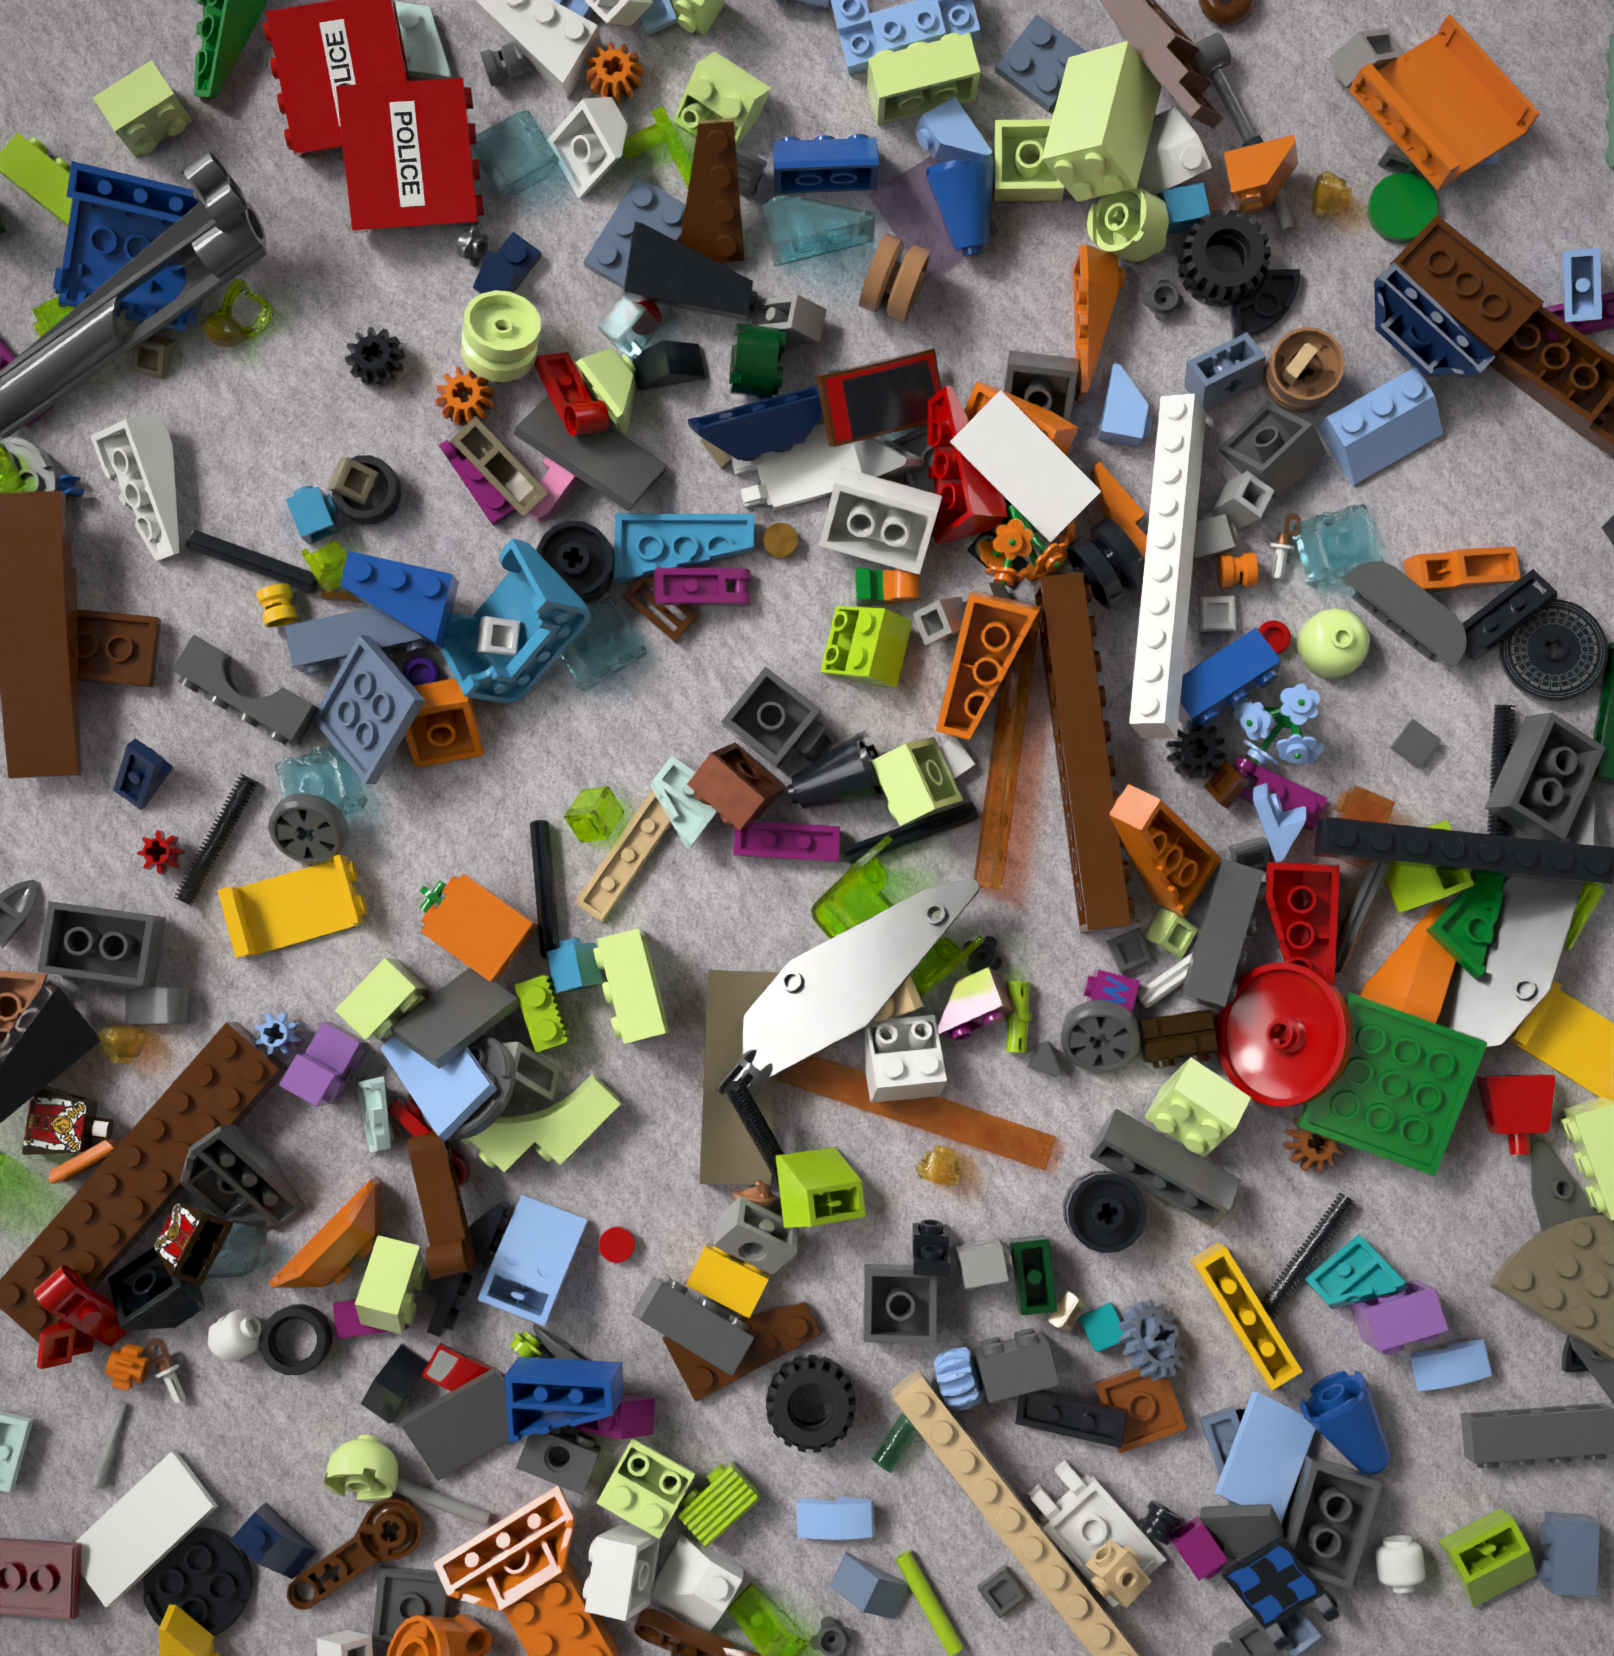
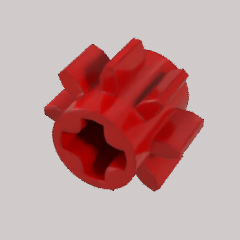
(165, 860)

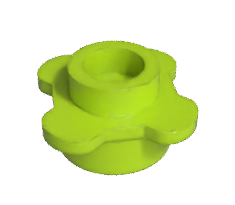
(526, 1345)

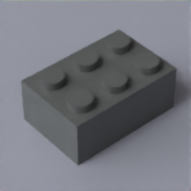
(1545, 777)
(101, 944)
(1330, 1518)

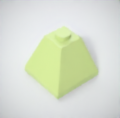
(612, 382)

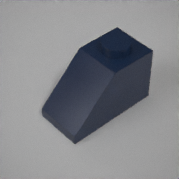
(274, 1542)

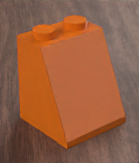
(478, 927)

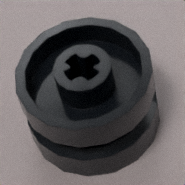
(581, 542)
(1107, 562)
(1125, 1215)

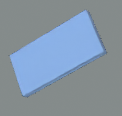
(443, 1094)

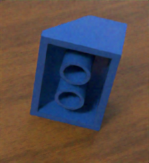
(825, 164)
(1227, 678)

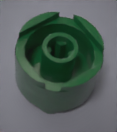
(756, 360)

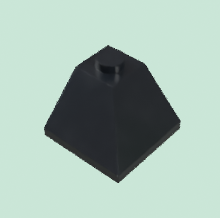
(151, 1297)

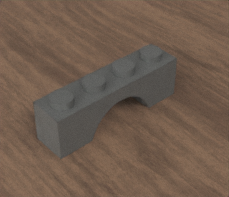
(210, 669)

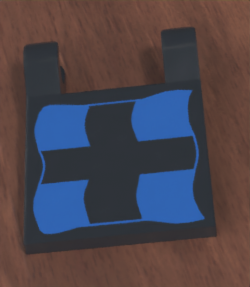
(1276, 1584)

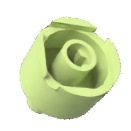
(1129, 224)

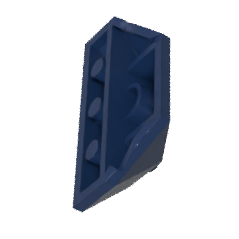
(1424, 329)
(762, 425)

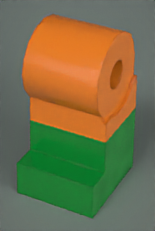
(886, 586)

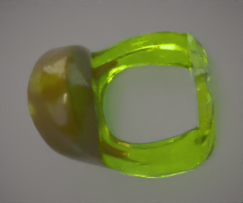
(222, 328)

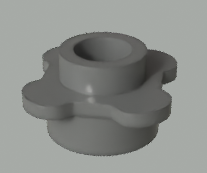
(472, 245)
(1165, 290)
(829, 1627)

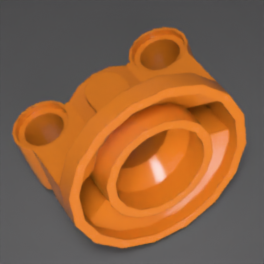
(440, 1637)

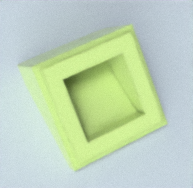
(1171, 932)

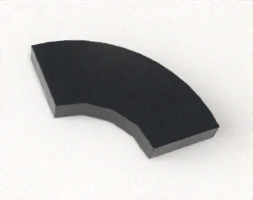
(1268, 305)

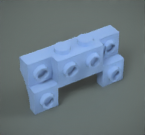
(899, 26)

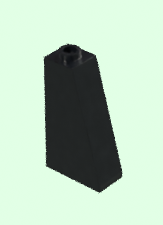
(683, 278)
(41, 1047)

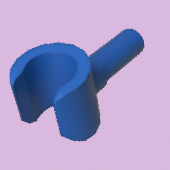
(66, 485)

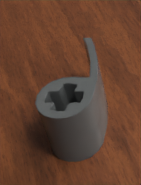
(157, 1005)

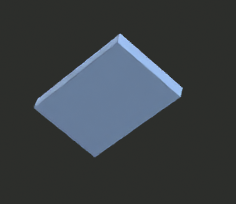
(1265, 1455)

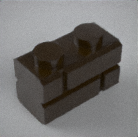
(1177, 1037)

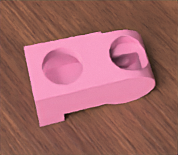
(559, 485)

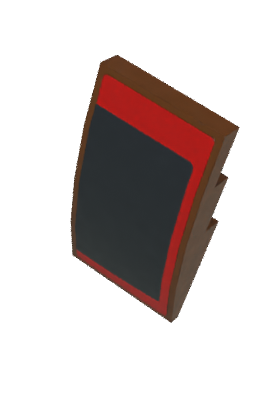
(878, 397)

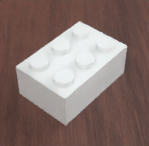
(880, 520)

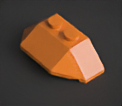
(337, 1244)
(511, 1555)

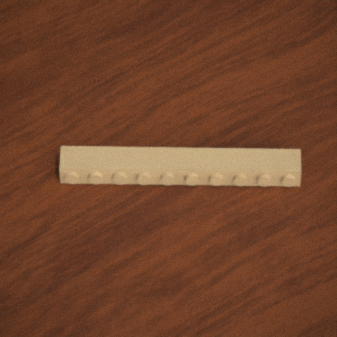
(1010, 1518)

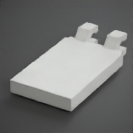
(797, 474)
(1087, 1520)

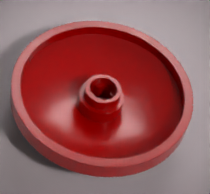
(1284, 1035)

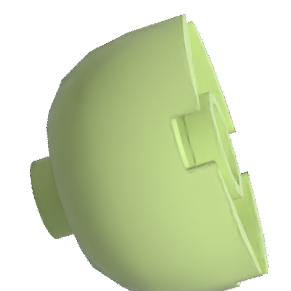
(1333, 643)
(362, 1468)

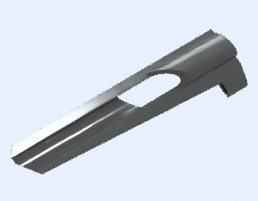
(210, 242)

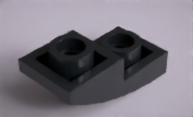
(930, 1248)

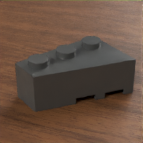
(693, 1324)

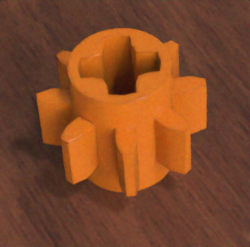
(127, 1367)

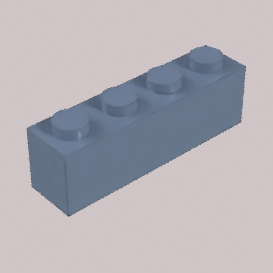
(331, 638)

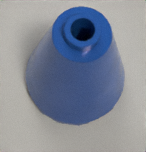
(964, 201)
(1348, 1419)

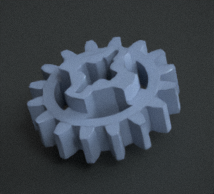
(1152, 1340)

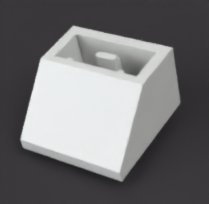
(904, 1059)

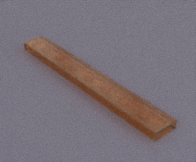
(1005, 766)
(926, 1113)

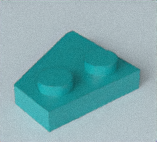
(1354, 1276)

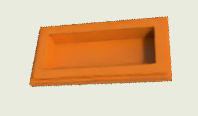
(82, 1162)

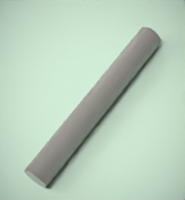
(442, 1502)

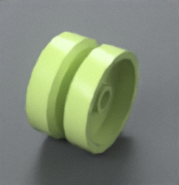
(500, 336)

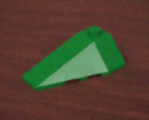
(223, 35)

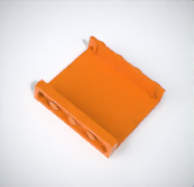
(1445, 104)

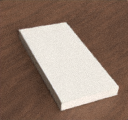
(1025, 466)
(143, 1528)

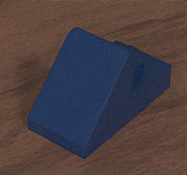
(508, 266)
(140, 774)

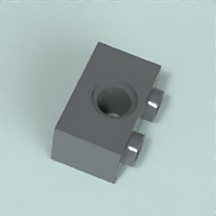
(572, 1474)

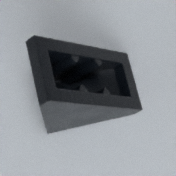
(668, 364)
(394, 1383)

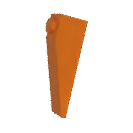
(1094, 295)

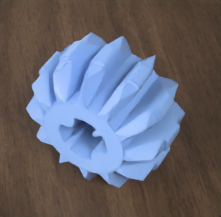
(958, 1379)

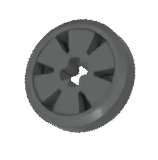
(298, 813)
(1110, 1052)

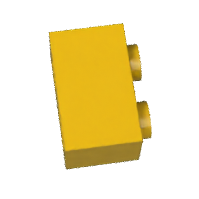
(728, 1280)

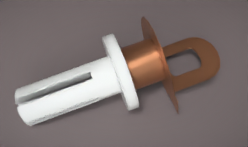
(1282, 545)
(166, 1369)

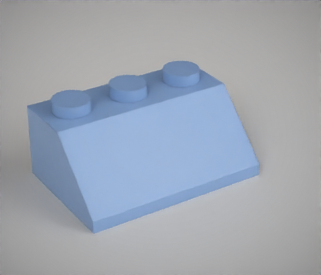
(1383, 426)

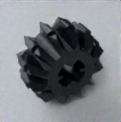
(372, 346)
(1185, 756)

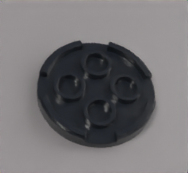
(202, 1577)

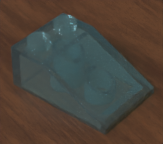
(810, 228)

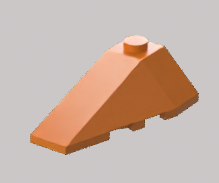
(1415, 973)

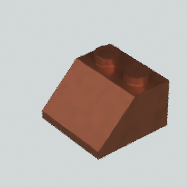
(735, 786)

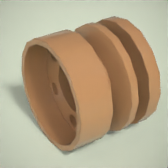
(1321, 373)

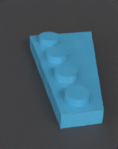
(677, 541)

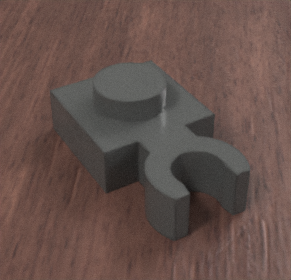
(1247, 1640)

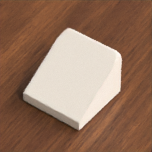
(498, 636)

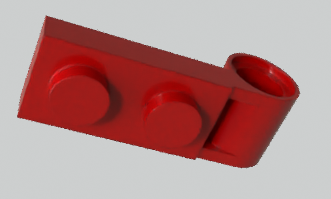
(570, 395)
(411, 1118)
(80, 1306)

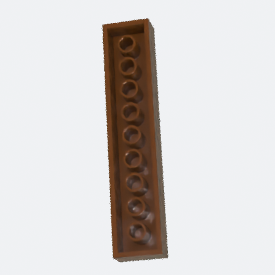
(1082, 752)
(141, 1172)

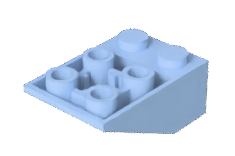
(533, 1260)

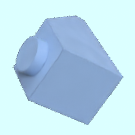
(950, 134)
(1581, 284)
(1124, 411)

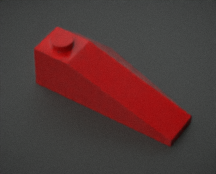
(1305, 913)

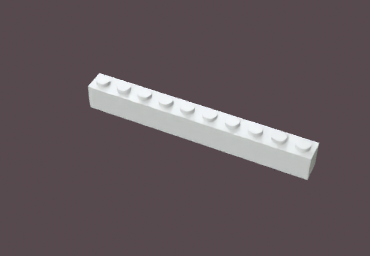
(1168, 568)

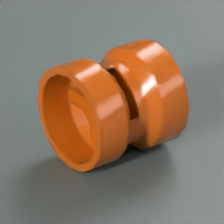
(1237, 570)

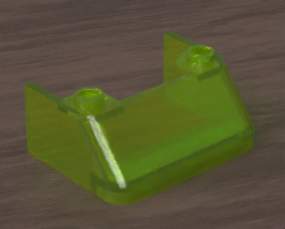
(859, 897)

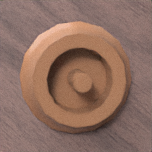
(759, 1195)

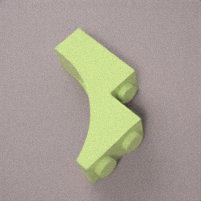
(555, 1129)

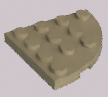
(1567, 1279)

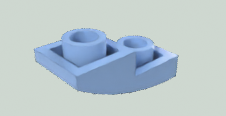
(1452, 1366)
(835, 1520)

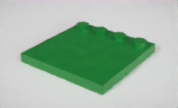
(1398, 1086)

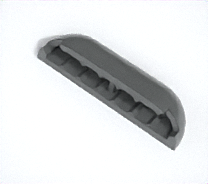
(1408, 611)

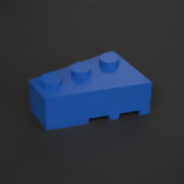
(404, 592)
(559, 1393)

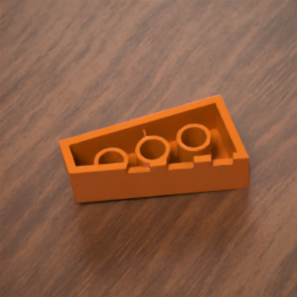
(984, 651)
(1163, 849)

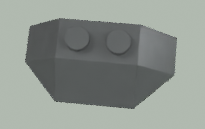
(239, 1180)

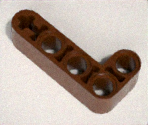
(441, 1206)

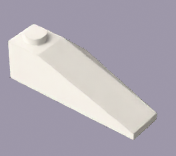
(142, 463)

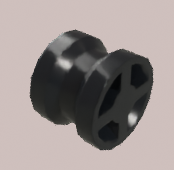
(1159, 1522)

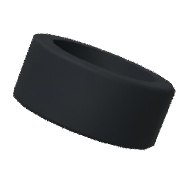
(390, 502)
(268, 1341)

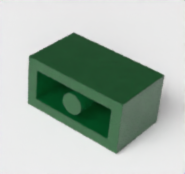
(1033, 1275)

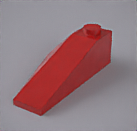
(968, 499)

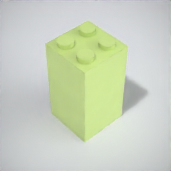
(1102, 122)

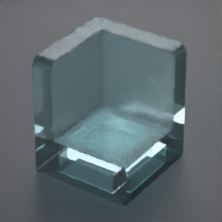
(629, 326)

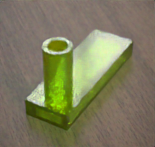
(656, 134)

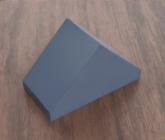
(869, 1587)

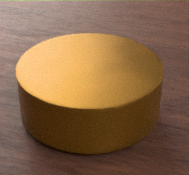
(780, 540)

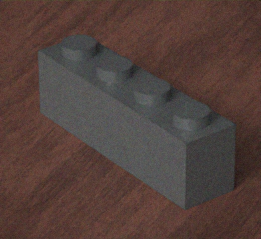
(1222, 935)
(1165, 1168)
(1538, 1434)

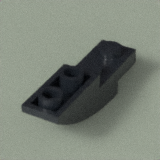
(448, 1289)

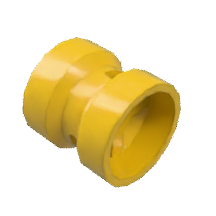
(277, 605)

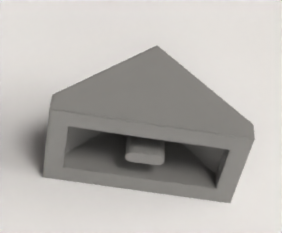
(885, 458)

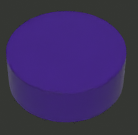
(421, 671)

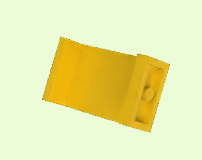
(292, 907)
(1570, 1041)

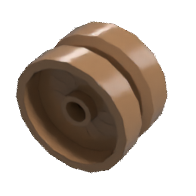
(899, 280)

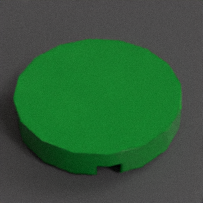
(1401, 206)

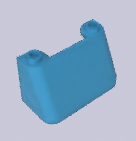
(549, 620)

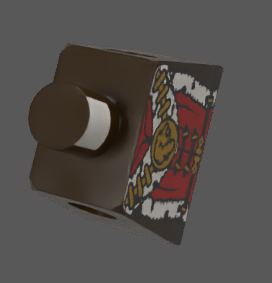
(63, 1123)
(190, 1242)

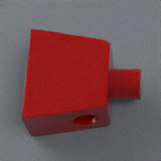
(1517, 1107)

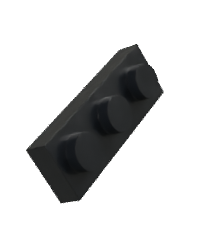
(1507, 613)
(1072, 1417)

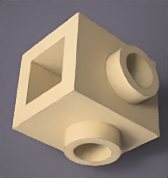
(1117, 1573)

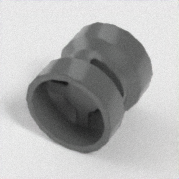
(494, 67)

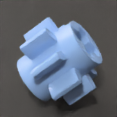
(284, 1027)

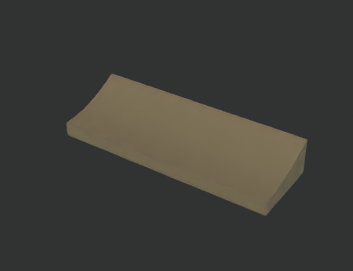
(726, 1146)

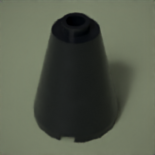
(838, 777)

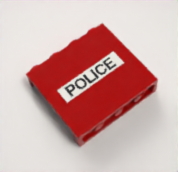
(327, 48)
(409, 154)

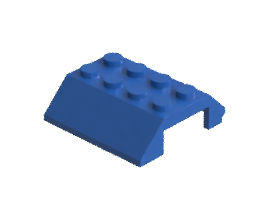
(110, 225)

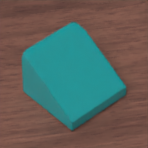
(1101, 1327)

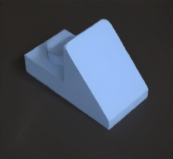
(1279, 826)

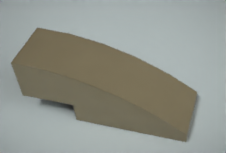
(499, 466)

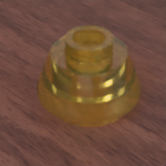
(1329, 195)
(122, 1042)
(940, 1166)

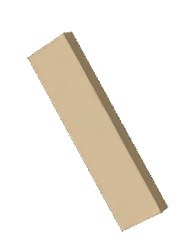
(624, 859)

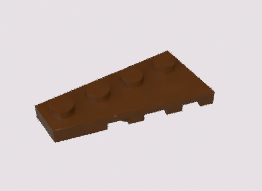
(713, 198)
(774, 1335)

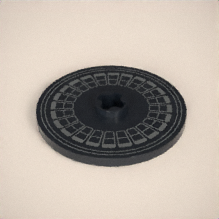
(1564, 675)

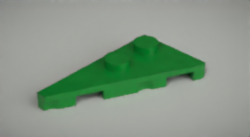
(1468, 922)

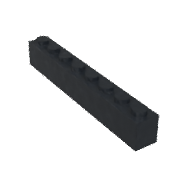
(1464, 851)

